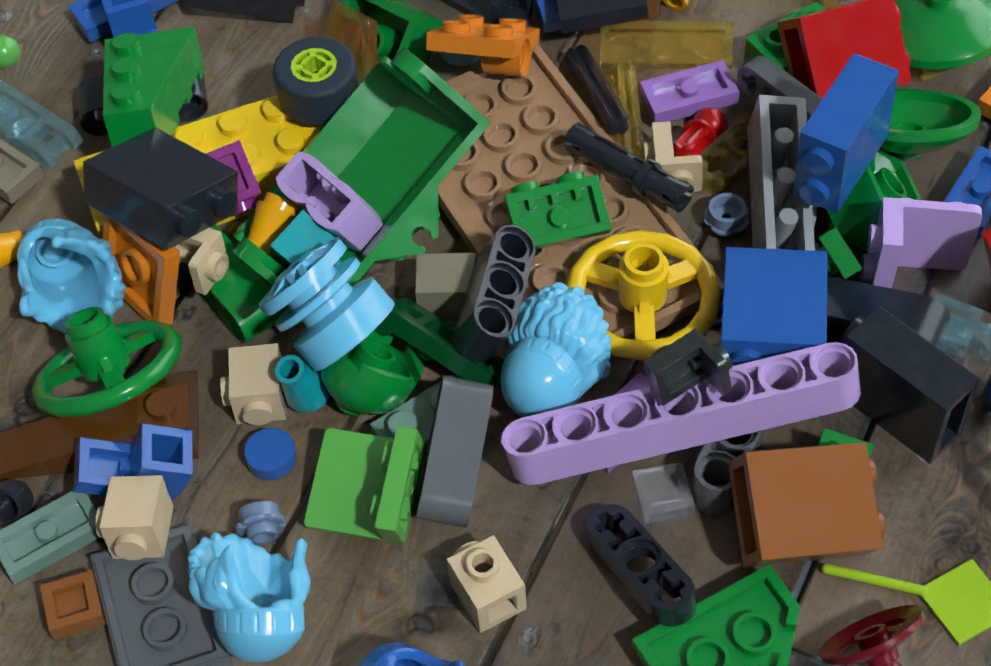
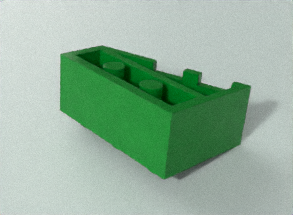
(148, 81)

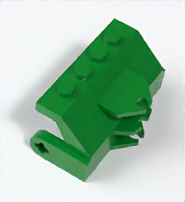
(393, 149)

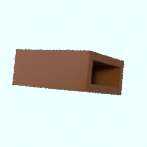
(806, 504)

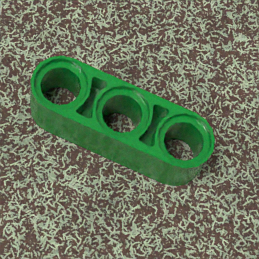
(238, 296)

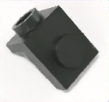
(685, 364)

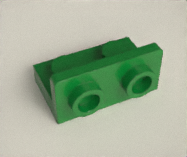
(559, 211)

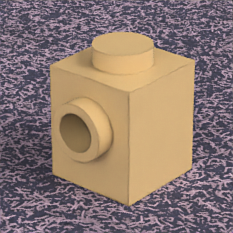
(253, 386)
(135, 517)
(486, 583)

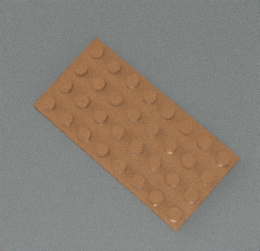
(526, 146)

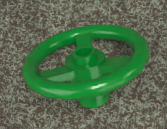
(101, 354)

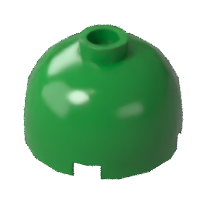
(372, 377)

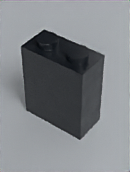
(160, 187)
(909, 384)

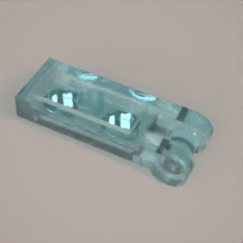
(27, 123)

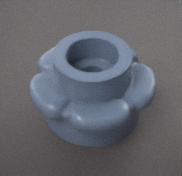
(728, 206)
(260, 522)

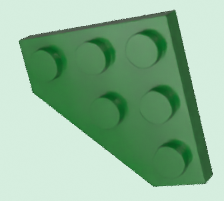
(735, 627)

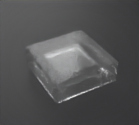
(663, 492)

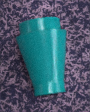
(301, 384)

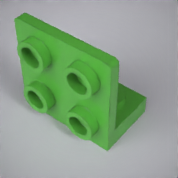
(366, 484)

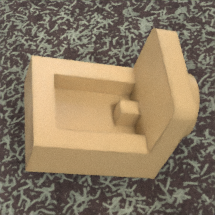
(661, 150)
(205, 258)

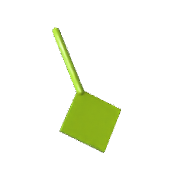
(956, 599)

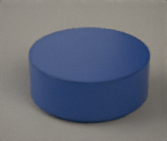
(270, 454)

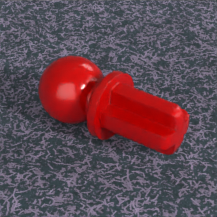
(700, 132)

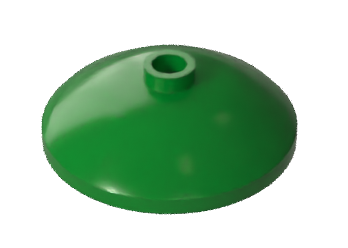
(945, 32)
(928, 122)

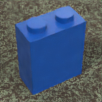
(845, 133)
(773, 302)

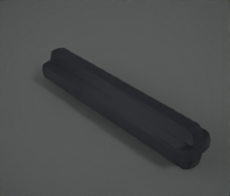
(597, 90)

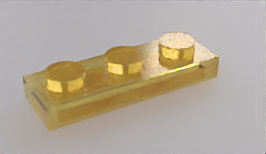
(667, 44)

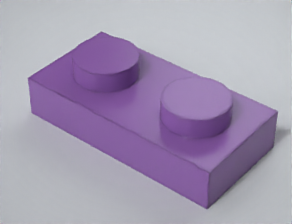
(688, 92)

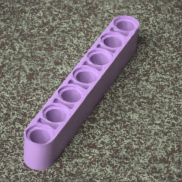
(763, 397)

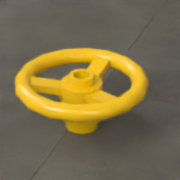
(644, 284)

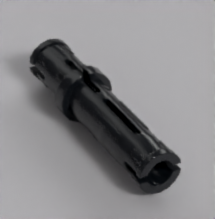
(642, 175)

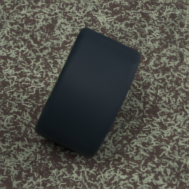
(314, 79)

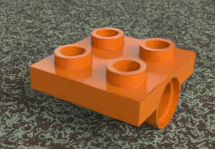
(502, 46)

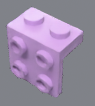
(919, 237)

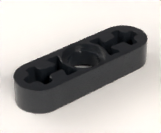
(644, 584)

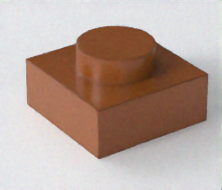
(72, 605)

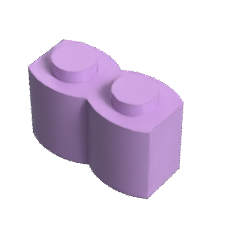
(329, 201)

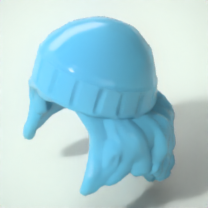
(65, 272)
(555, 351)
(251, 595)

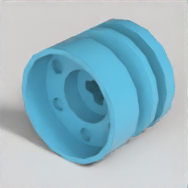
(322, 299)

